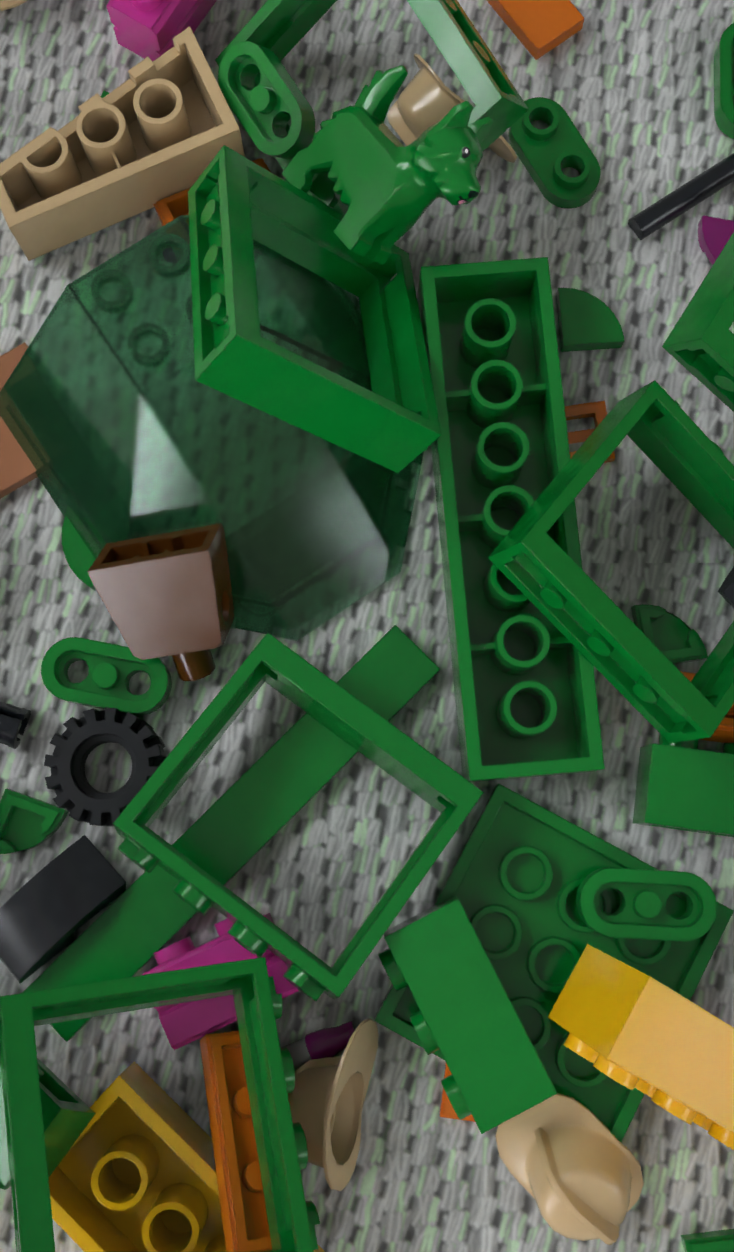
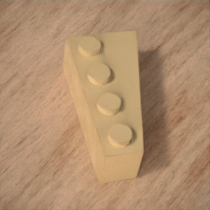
(119, 152)

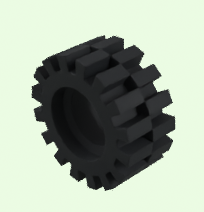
(71, 753)

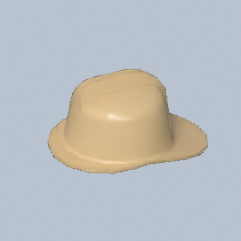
(427, 103)
(331, 1101)
(571, 1168)

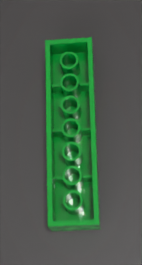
(501, 413)

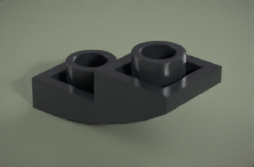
(54, 905)

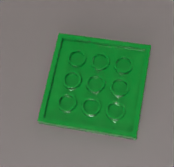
(520, 896)

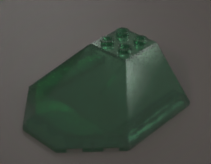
(148, 451)

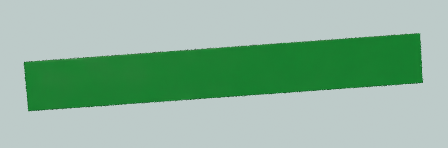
(236, 825)

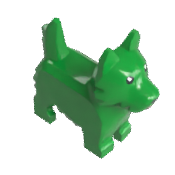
(382, 178)

